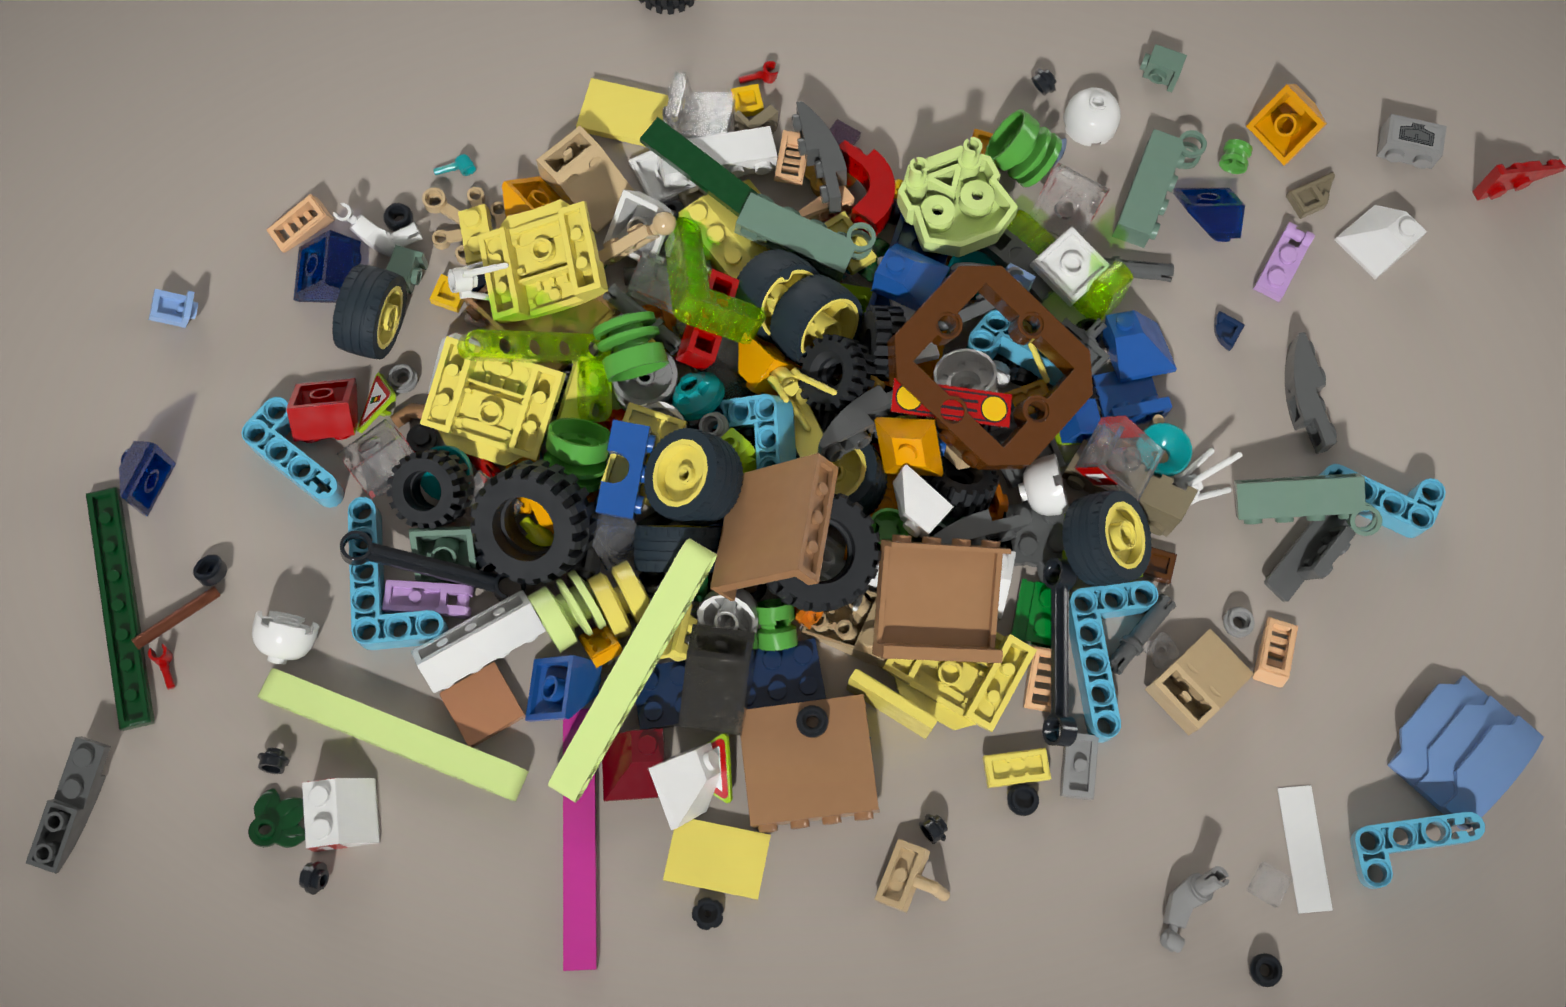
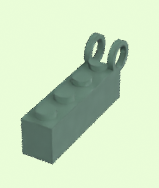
(1151, 183)
(809, 239)
(1307, 497)

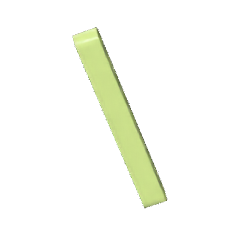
(632, 670)
(393, 734)

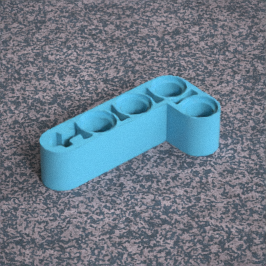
(992, 337)
(295, 460)
(1402, 506)
(1417, 840)

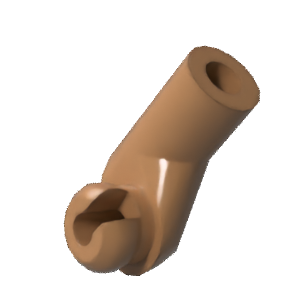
(408, 413)

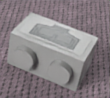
(1411, 141)

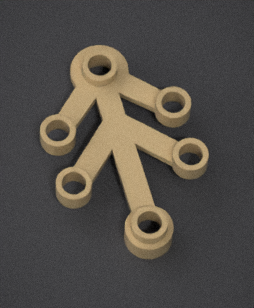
(436, 194)

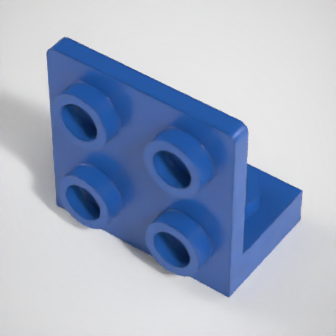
(1131, 398)

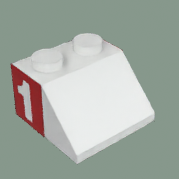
(340, 813)

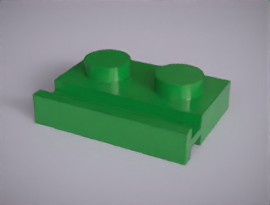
(1033, 614)

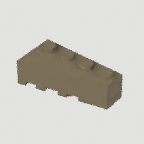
(1161, 500)

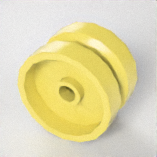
(625, 598)

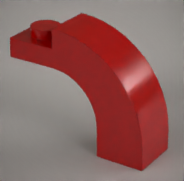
(878, 182)

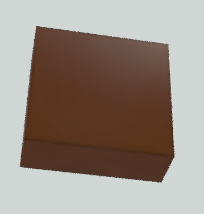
(1160, 566)

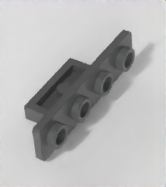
(1310, 556)

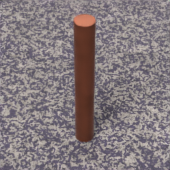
(176, 617)

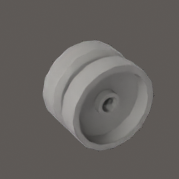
(648, 388)

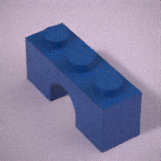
(624, 497)

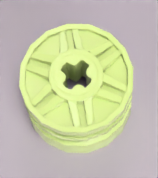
(567, 610)

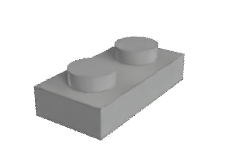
(1080, 768)

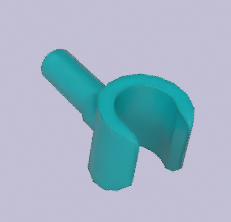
(462, 163)

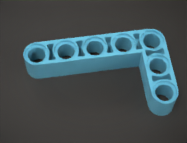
(766, 425)
(374, 587)
(1097, 649)

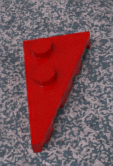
(1515, 177)

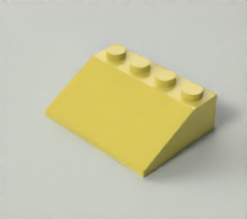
(721, 245)

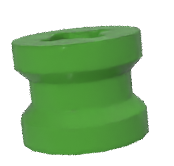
(1235, 156)

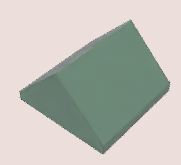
(445, 544)

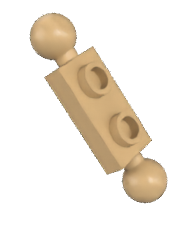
(638, 236)

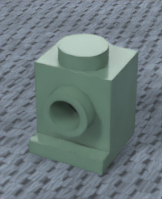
(1163, 66)
(409, 265)

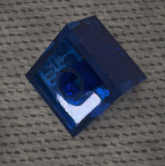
(324, 266)

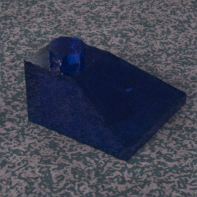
(1215, 210)
(144, 475)

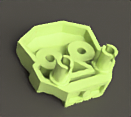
(964, 222)

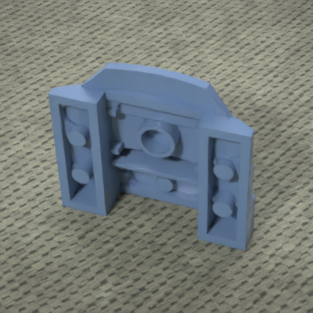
(1463, 749)

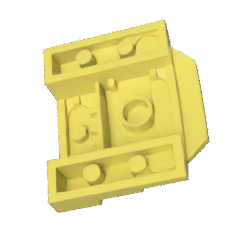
(549, 262)
(491, 405)
(964, 691)

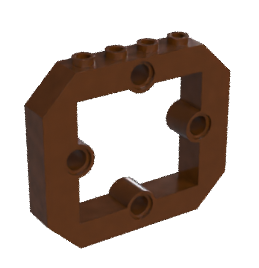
(1047, 335)

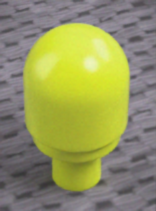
(536, 533)

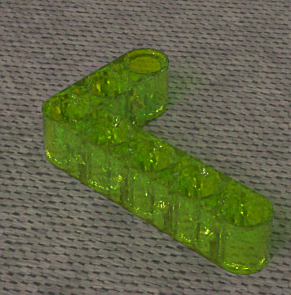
(690, 291)
(1105, 291)
(549, 353)

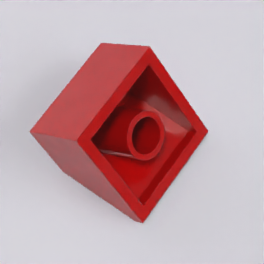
(323, 410)

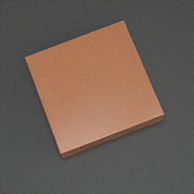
(482, 705)

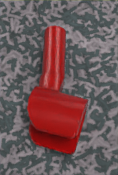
(765, 74)
(163, 662)

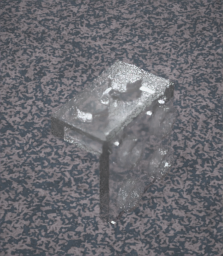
(697, 112)

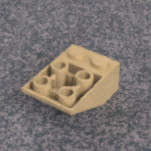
(584, 172)
(849, 630)
(1199, 682)

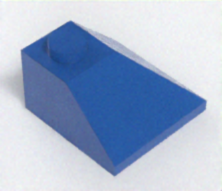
(908, 276)
(1136, 346)
(561, 687)

